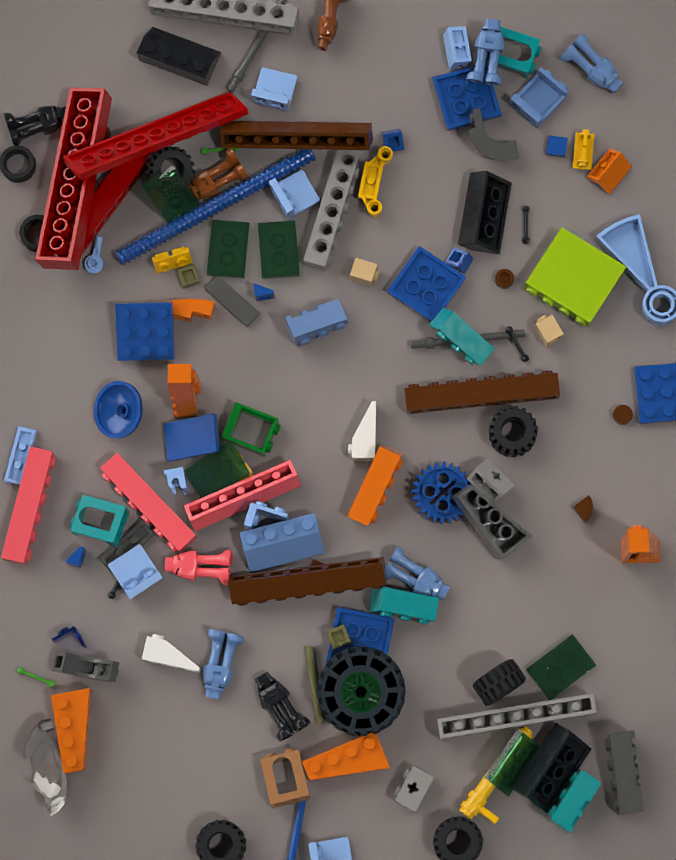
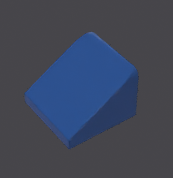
(393, 139)
(459, 260)
(263, 293)
(77, 557)

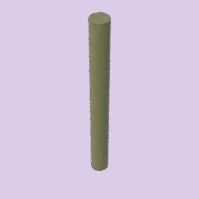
(314, 682)

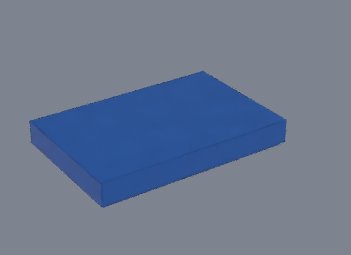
(191, 437)

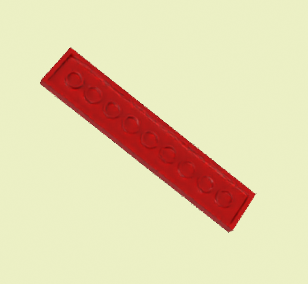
(155, 135)

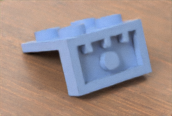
(274, 89)
(294, 193)
(255, 510)
(134, 571)
(331, 849)

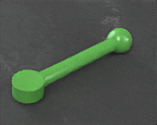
(205, 151)
(51, 683)

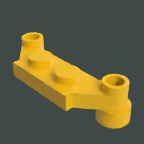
(371, 180)

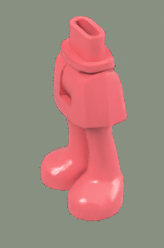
(187, 565)

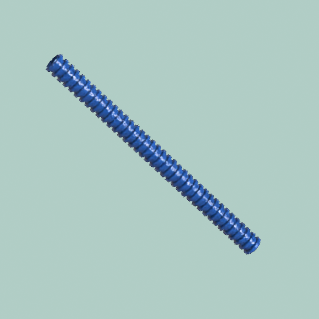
(214, 206)

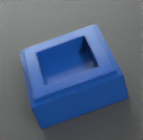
(557, 146)

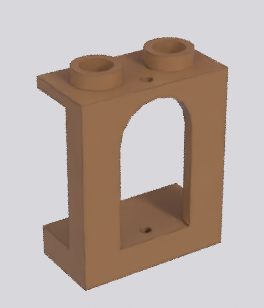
(299, 795)

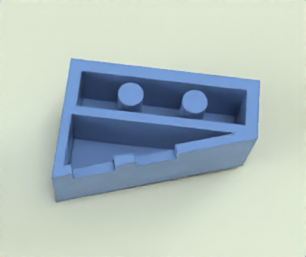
(316, 322)

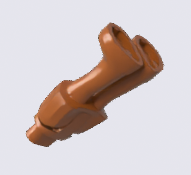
(328, 24)
(203, 184)

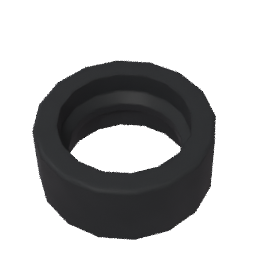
(13, 150)
(28, 222)

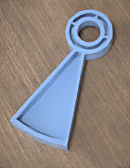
(628, 245)

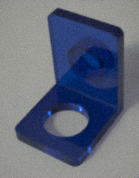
(65, 632)

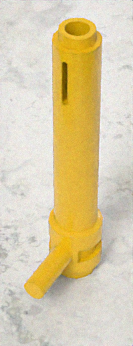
(478, 797)

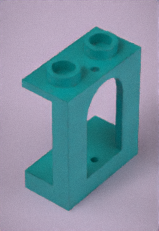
(523, 67)
(114, 535)

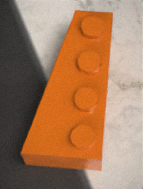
(184, 390)
(375, 485)
(640, 546)
(72, 726)
(348, 759)

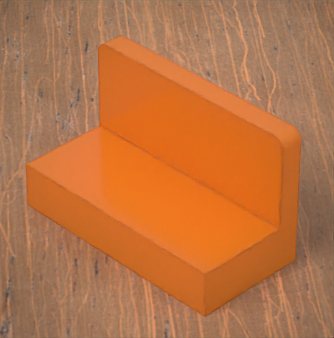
(609, 170)

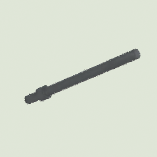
(239, 74)
(429, 342)

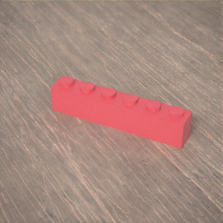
(240, 495)
(148, 503)
(28, 506)

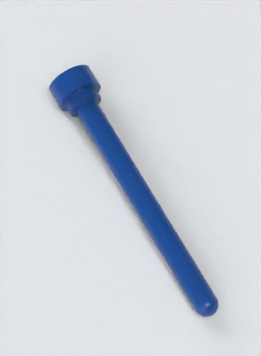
(296, 830)

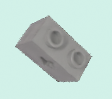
(490, 481)
(413, 800)

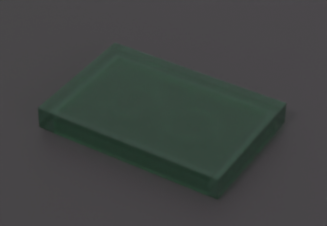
(170, 194)
(228, 249)
(278, 249)
(217, 470)
(561, 667)
(511, 762)

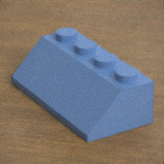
(282, 542)

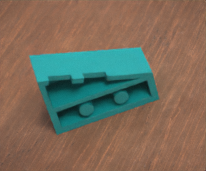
(461, 337)
(403, 604)
(574, 801)

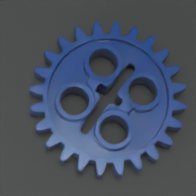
(430, 480)

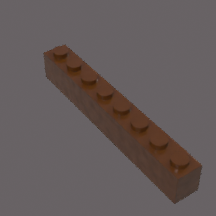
(296, 135)
(482, 392)
(307, 581)

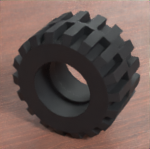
(178, 155)
(509, 447)
(499, 682)
(462, 824)
(217, 827)

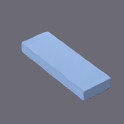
(23, 440)

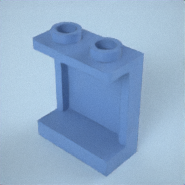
(539, 97)

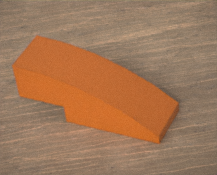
(187, 308)

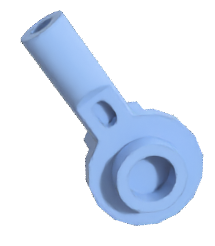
(94, 263)

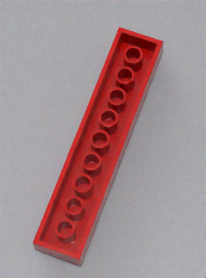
(68, 196)

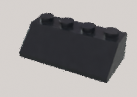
(178, 55)
(484, 212)
(551, 767)

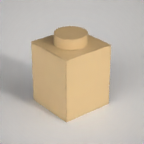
(364, 272)
(548, 330)

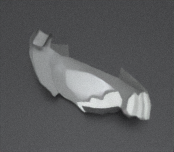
(41, 748)

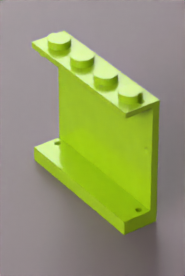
(574, 277)

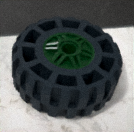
(367, 712)

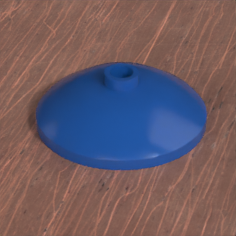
(111, 407)

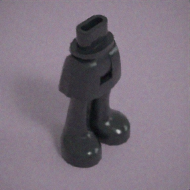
(49, 121)
(272, 694)

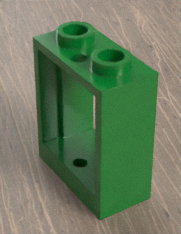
(233, 420)

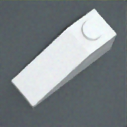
(365, 437)
(163, 653)

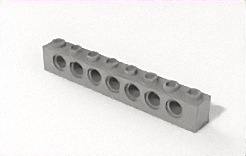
(249, 19)
(312, 257)
(516, 716)

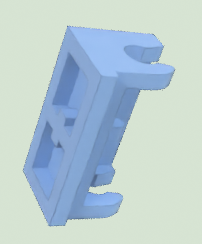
(457, 47)
(177, 477)

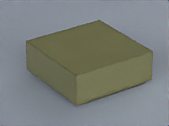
(188, 276)
(338, 637)

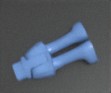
(489, 40)
(602, 73)
(428, 581)
(218, 676)

